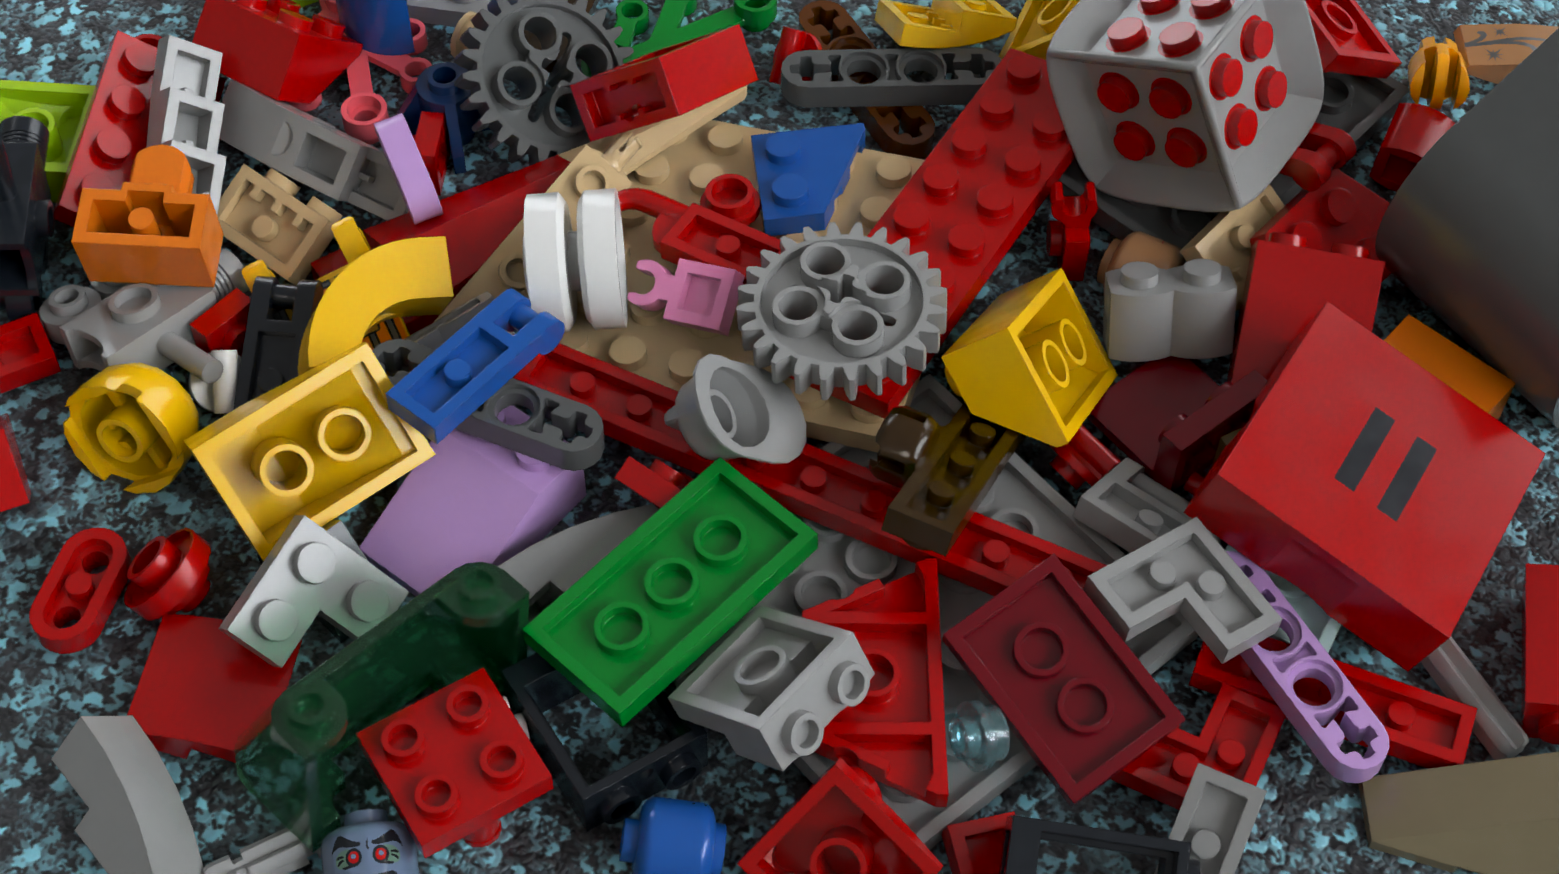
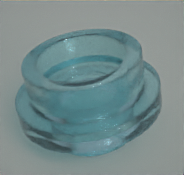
(979, 735)

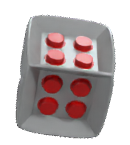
(1186, 96)

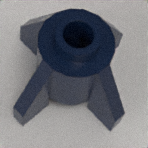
(437, 93)

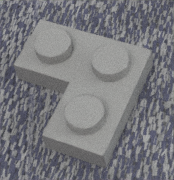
(1185, 575)
(304, 578)

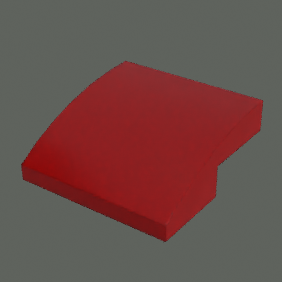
(203, 688)

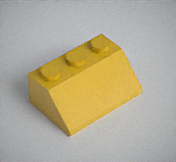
(1032, 362)

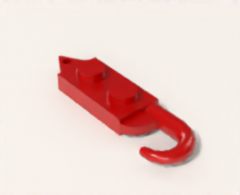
(698, 232)

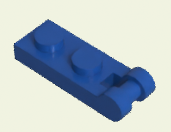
(473, 365)

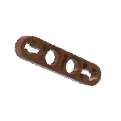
(879, 121)

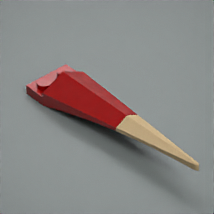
(486, 214)

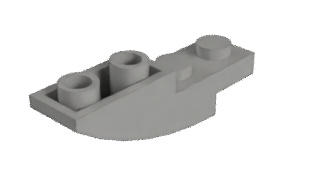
(310, 151)

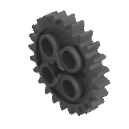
(502, 52)

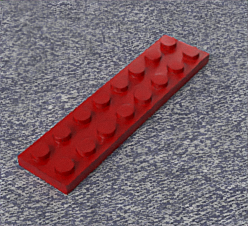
(977, 193)

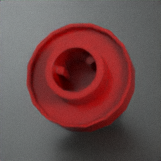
(169, 575)

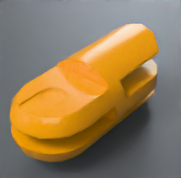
(1438, 73)

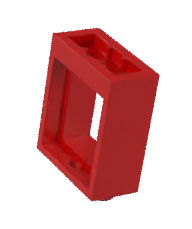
(664, 83)

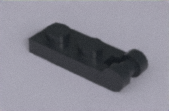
(274, 345)

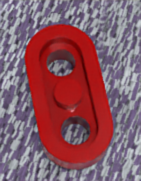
(76, 594)

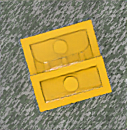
(944, 23)

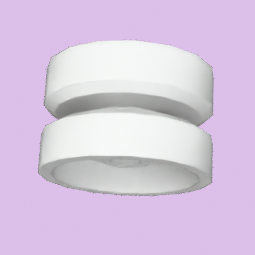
(569, 261)

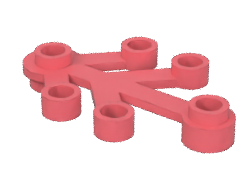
(364, 105)

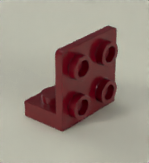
(1173, 416)

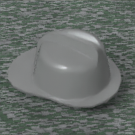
(738, 413)

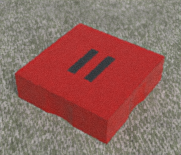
(1368, 487)

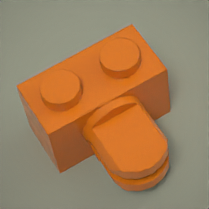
(150, 227)

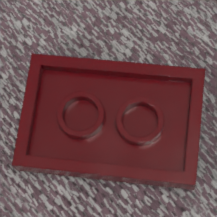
(1063, 680)

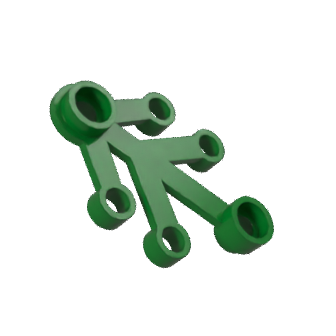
(750, 14)

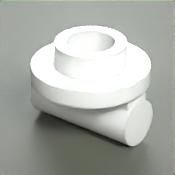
(220, 395)

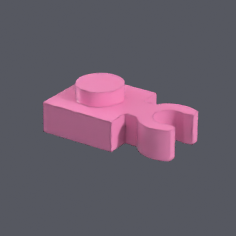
(694, 297)

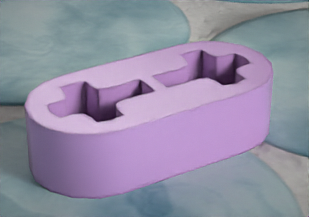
(408, 168)

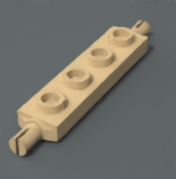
(586, 172)

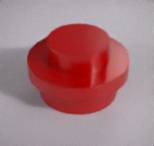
(732, 197)

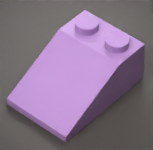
(469, 508)

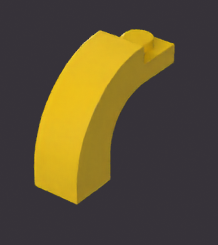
(380, 285)

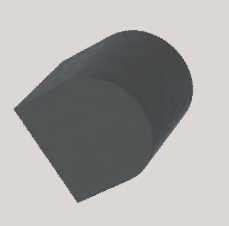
(1482, 228)

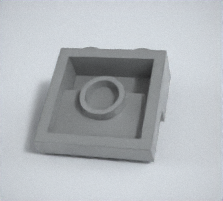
(775, 685)

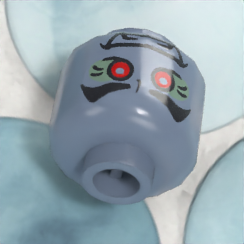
(369, 846)

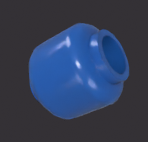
(673, 838)

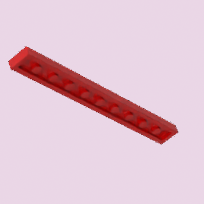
(812, 485)

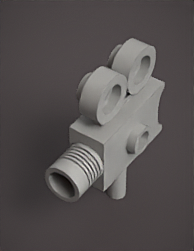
(138, 321)

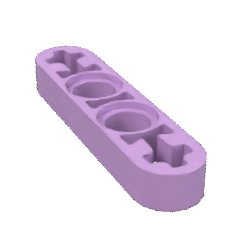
(1310, 660)

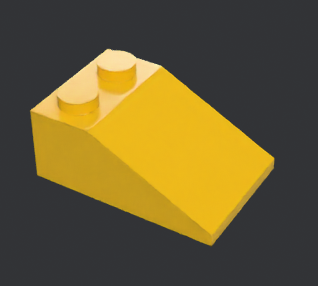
(308, 448)

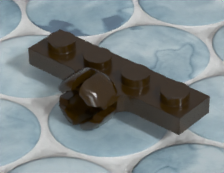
(939, 472)

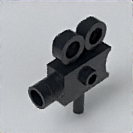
(24, 215)

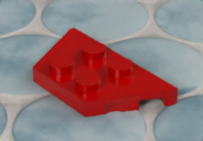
(1333, 214)
(901, 722)

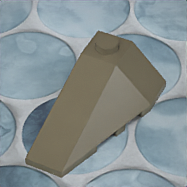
(1469, 815)

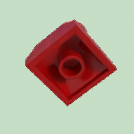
(840, 829)

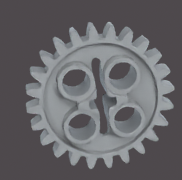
(842, 310)

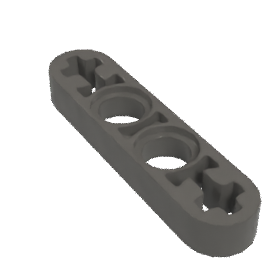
(891, 69)
(530, 438)

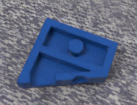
(803, 174)

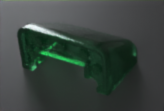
(434, 640)

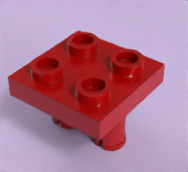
(455, 764)

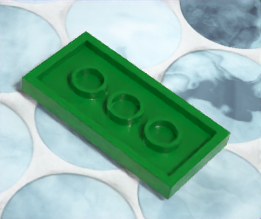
(670, 590)

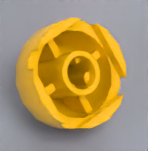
(132, 425)

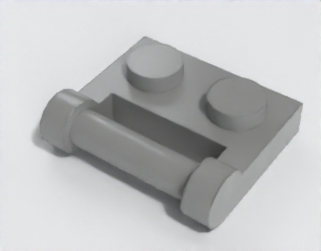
(1131, 507)

